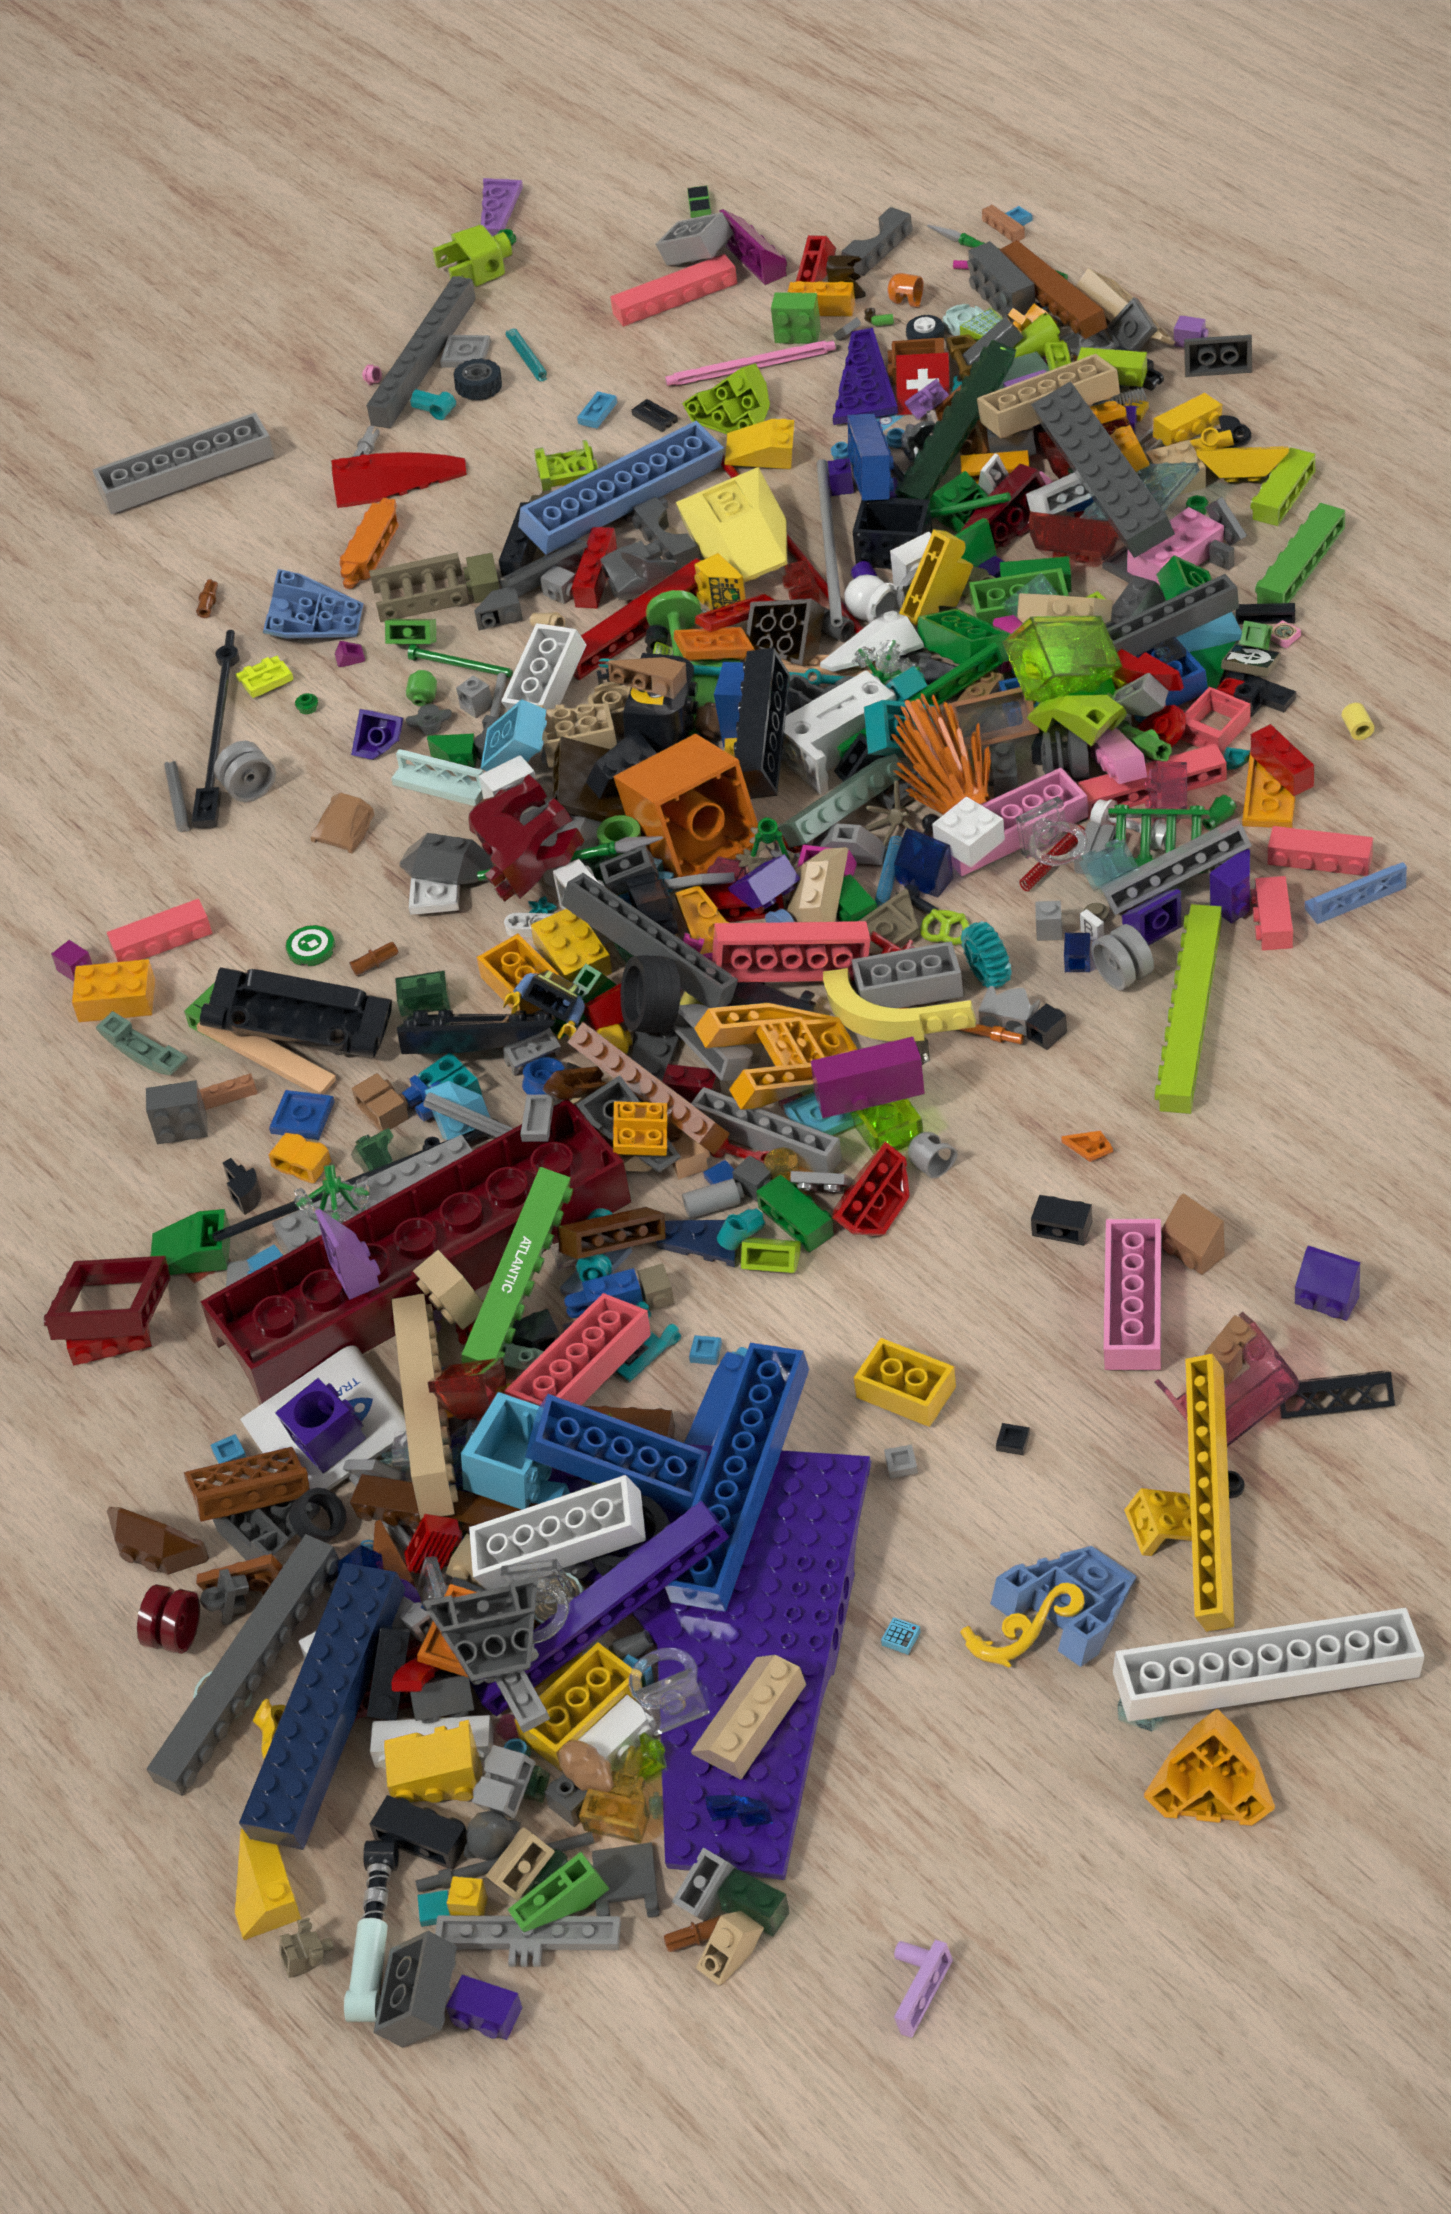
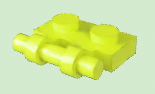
(264, 676)

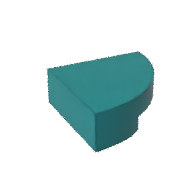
(1236, 757)

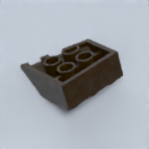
(787, 626)

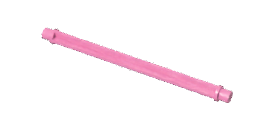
(761, 360)

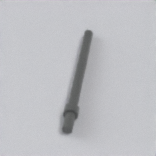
(445, 1876)

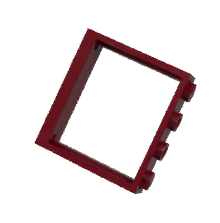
(133, 1321)

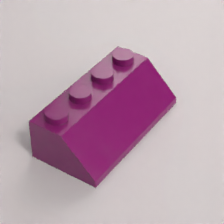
(754, 250)

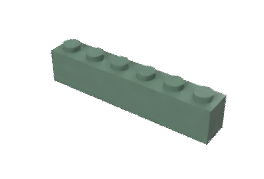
(841, 801)

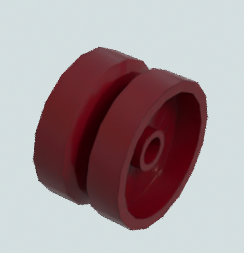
(168, 1619)

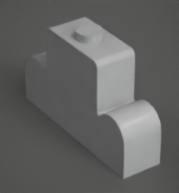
(724, 1061)

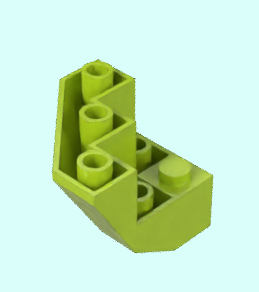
(732, 403)
(1083, 715)

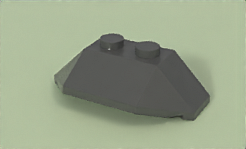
(445, 859)

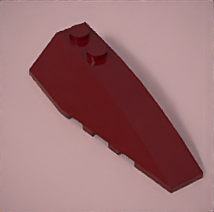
(1011, 517)

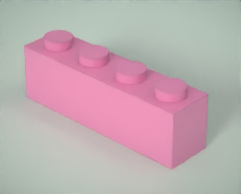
(1118, 757)

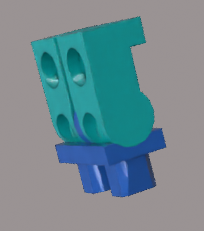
(445, 1069)

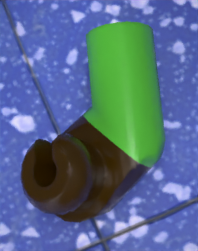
(877, 320)

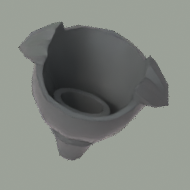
(489, 1835)

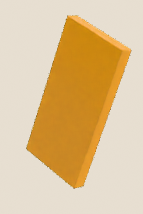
(1266, 800)

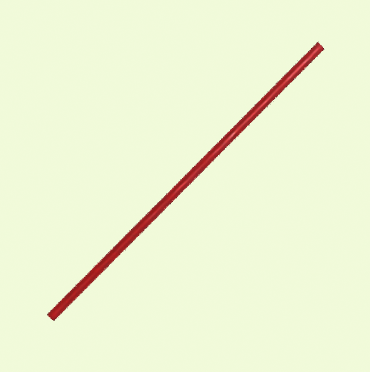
(797, 553)

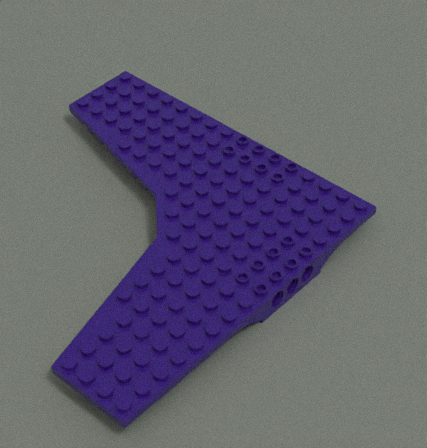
(784, 1604)

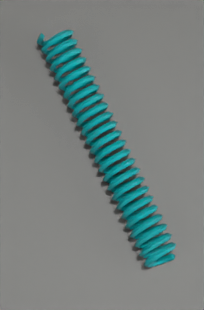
(521, 346)

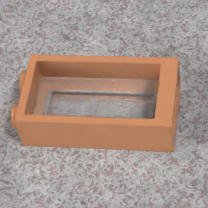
(1000, 716)

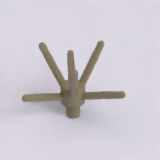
(895, 816)

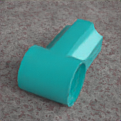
(437, 405)
(739, 1227)

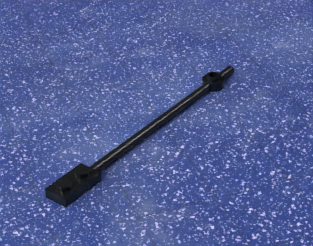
(208, 798)

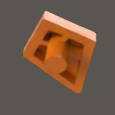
(1088, 1145)

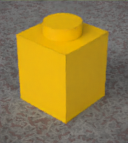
(467, 1897)

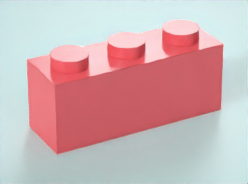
(1272, 913)

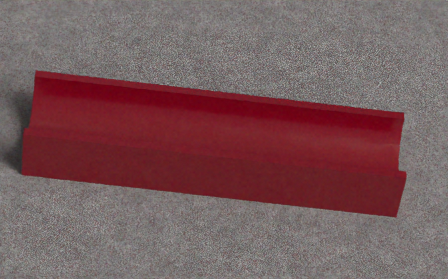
(298, 1313)

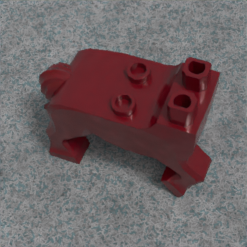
(517, 848)

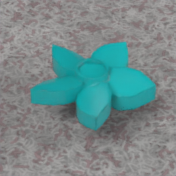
(542, 906)

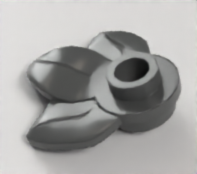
(429, 718)

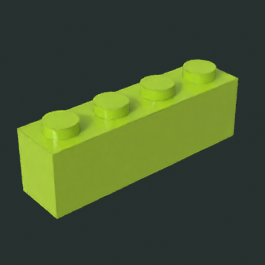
(1283, 487)

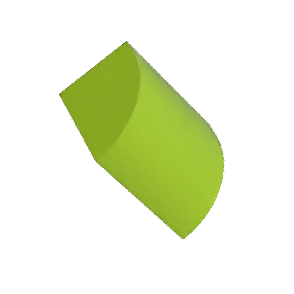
(770, 1254)

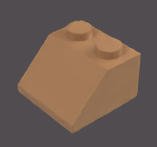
(1193, 1235)

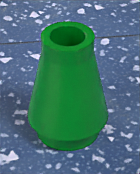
(1220, 810)

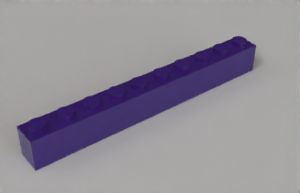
(618, 1595)

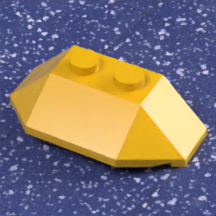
(1242, 462)

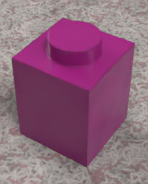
(68, 957)

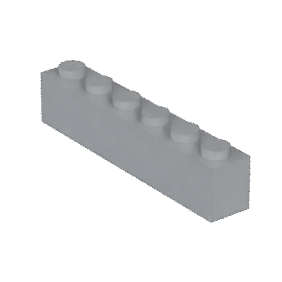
(1175, 866)
(770, 1131)

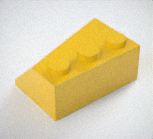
(433, 1765)

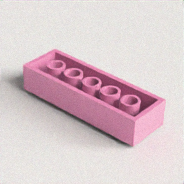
(1023, 800)
(1132, 1294)

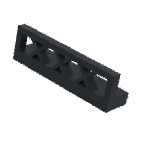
(1341, 1382)

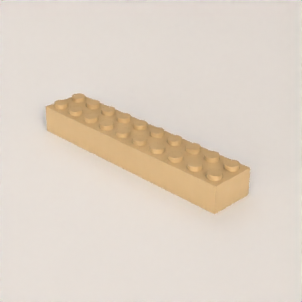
(424, 1415)

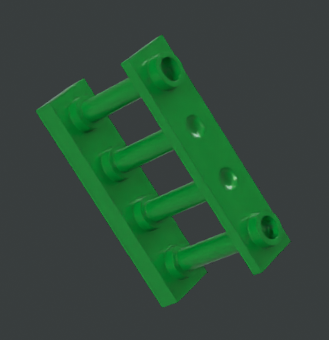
(1122, 812)

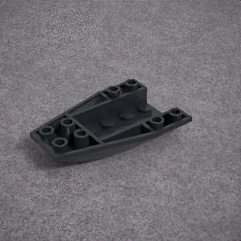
(467, 1032)

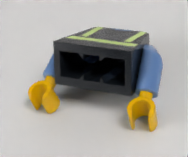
(552, 995)

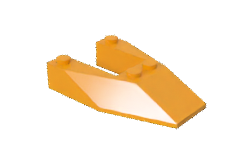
(790, 1038)

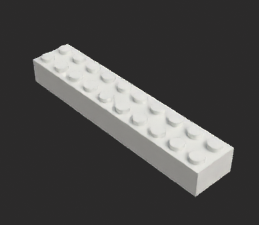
(1267, 1664)

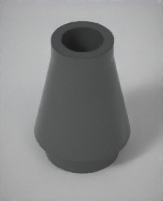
(632, 1645)

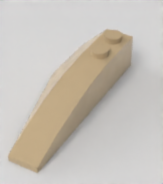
(1113, 299)

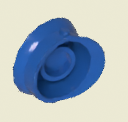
(537, 1073)

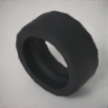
(330, 1503)

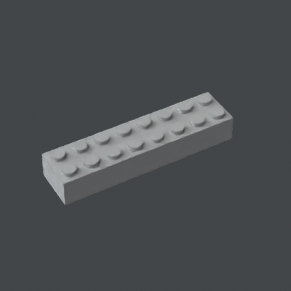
(183, 463)
(299, 1229)

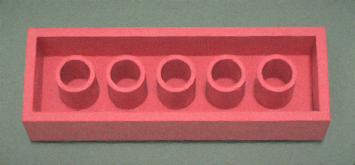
(788, 949)
(585, 1353)

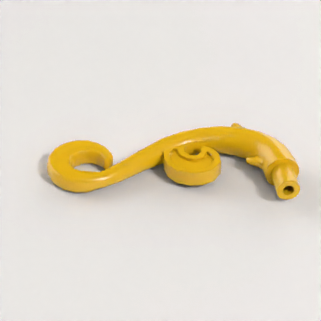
(1015, 1622)

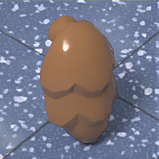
(585, 1766)

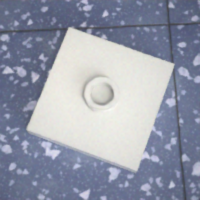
(432, 896)

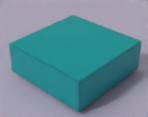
(431, 1906)

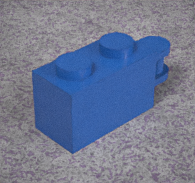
(619, 1285)

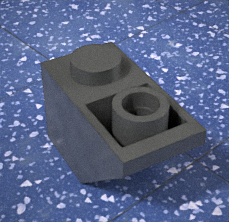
(498, 609)

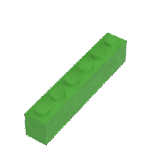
(1301, 555)

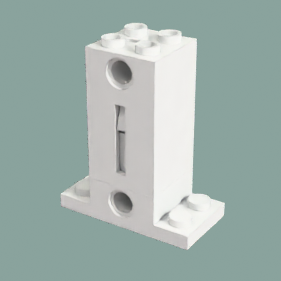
(825, 723)

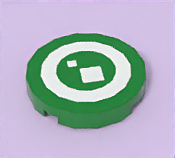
(310, 945)

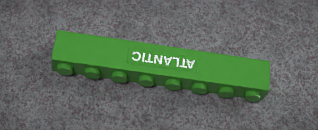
(518, 1266)

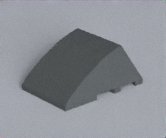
(261, 1529)
(489, 1628)

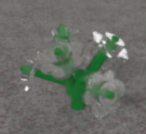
(335, 1190)

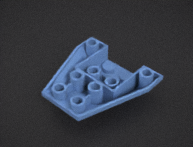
(310, 609)

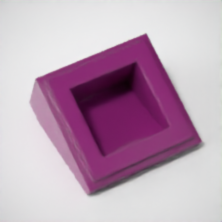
(348, 654)

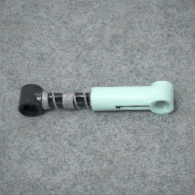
(363, 1996)

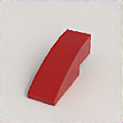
(1134, 668)

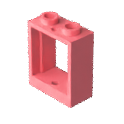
(1215, 700)

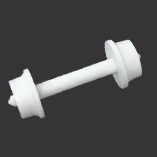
(1158, 830)

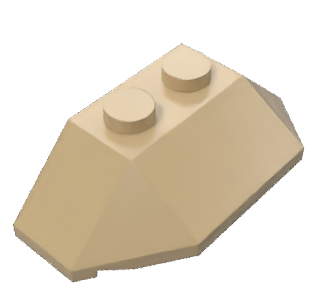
(1057, 605)
(819, 887)

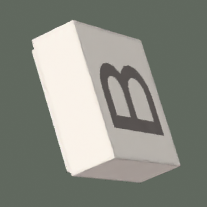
(1091, 924)

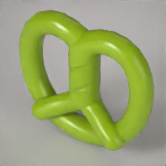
(941, 916)

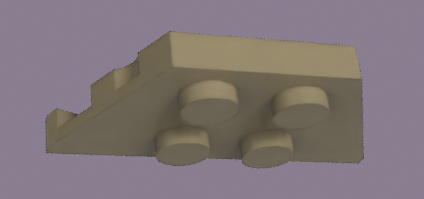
(893, 921)

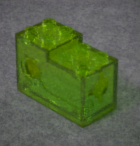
(1061, 655)

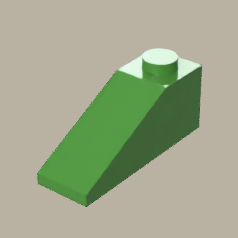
(561, 1894)

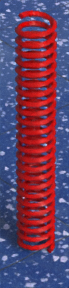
(1066, 846)

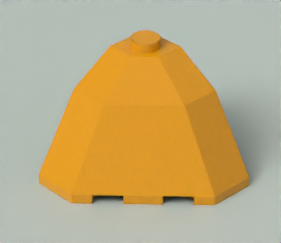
(1211, 1776)

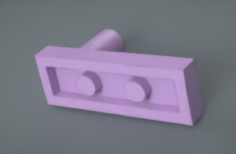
(933, 1967)

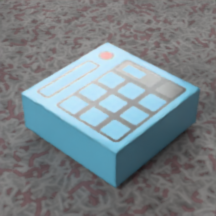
(900, 1636)

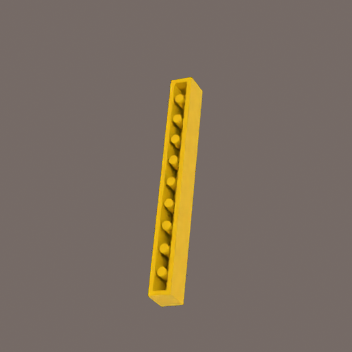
(1209, 1493)

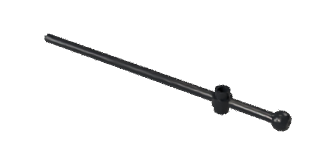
(291, 1207)

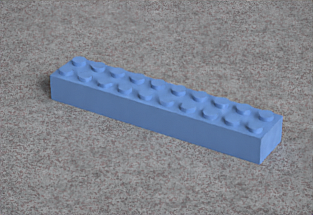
(620, 486)

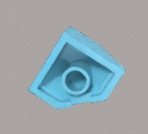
(449, 1127)

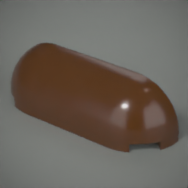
(574, 1083)

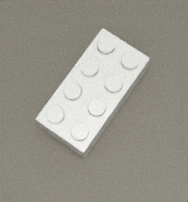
(545, 667)

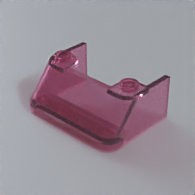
(1255, 1391)

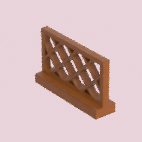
(241, 1494)

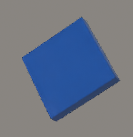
(302, 1114)

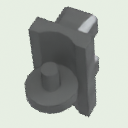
(226, 1596)

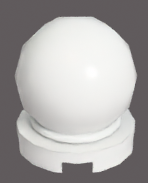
(870, 597)

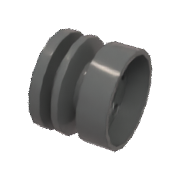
(1067, 755)

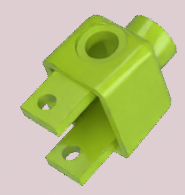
(476, 253)

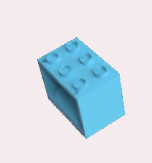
(496, 1452)

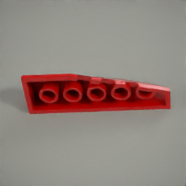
(379, 475)

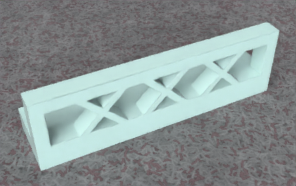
(438, 782)

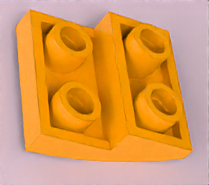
(640, 1128)

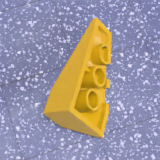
(262, 1889)

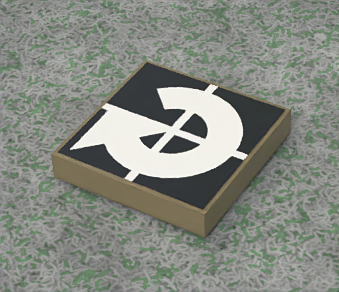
(1251, 660)

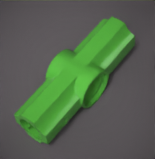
(1148, 743)

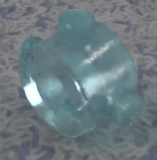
(655, 1805)

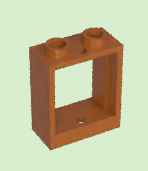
(909, 347)

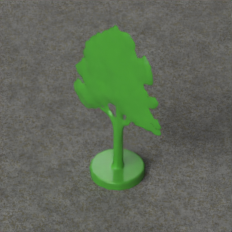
(677, 612)

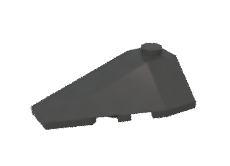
(599, 1111)

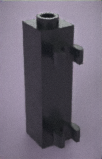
(757, 993)

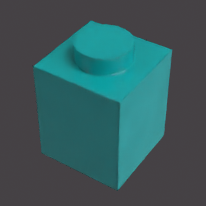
(907, 684)

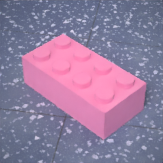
(1191, 542)

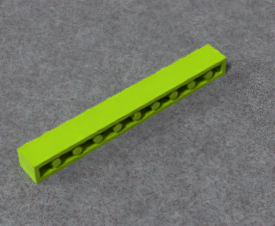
(1190, 1009)

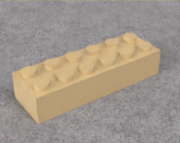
(1011, 408)

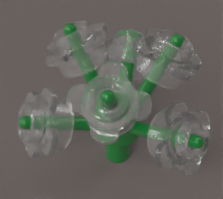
(887, 661)

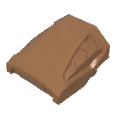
(344, 822)

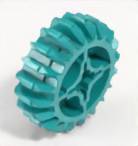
(986, 954)

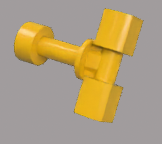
(1212, 439)

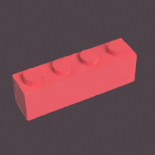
(1320, 850)
(160, 932)

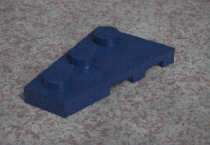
(696, 1238)

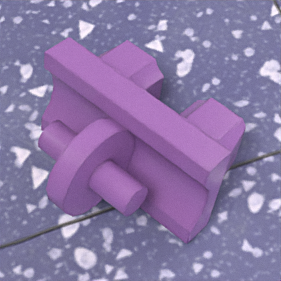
(926, 399)

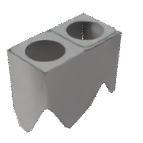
(1007, 1010)

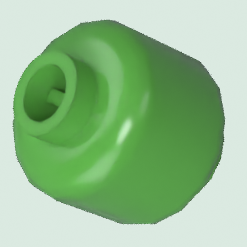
(421, 688)

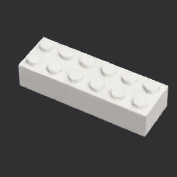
(561, 1529)

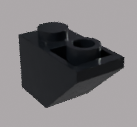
(535, 1330)

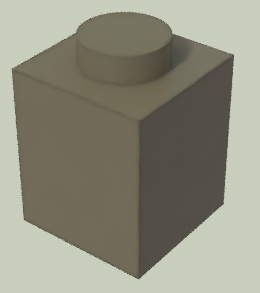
(656, 1287)

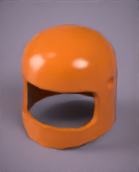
(906, 285)

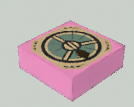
(1285, 634)

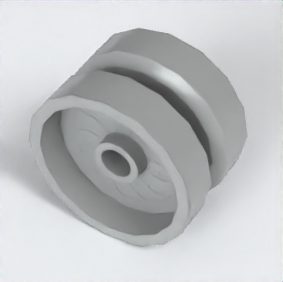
(244, 771)
(1122, 957)

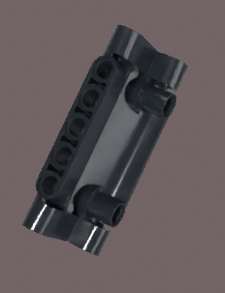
(297, 1011)

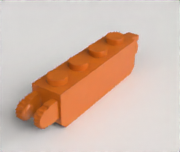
(369, 542)

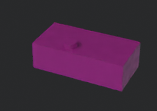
(867, 1077)

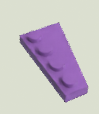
(498, 202)

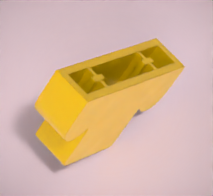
(938, 577)

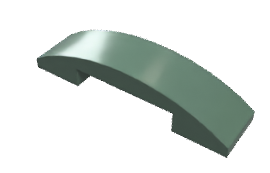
(138, 1047)

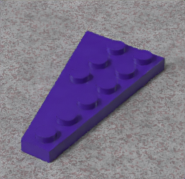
(864, 380)

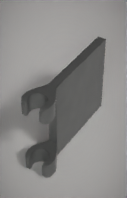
(629, 1875)

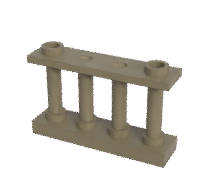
(417, 573)

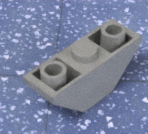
(862, 844)

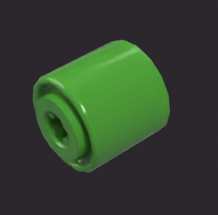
(617, 828)

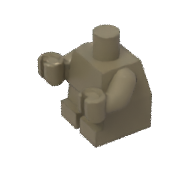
(302, 1950)

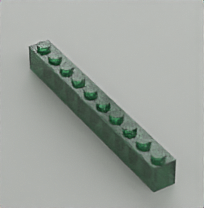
(956, 424)

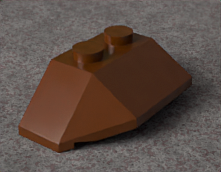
(154, 1543)

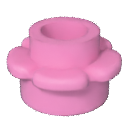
(372, 374)

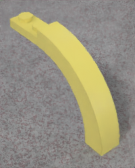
(891, 1023)

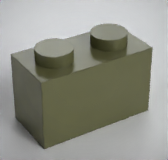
(482, 576)

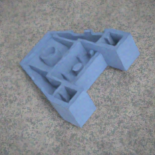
(1098, 1577)

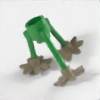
(764, 835)

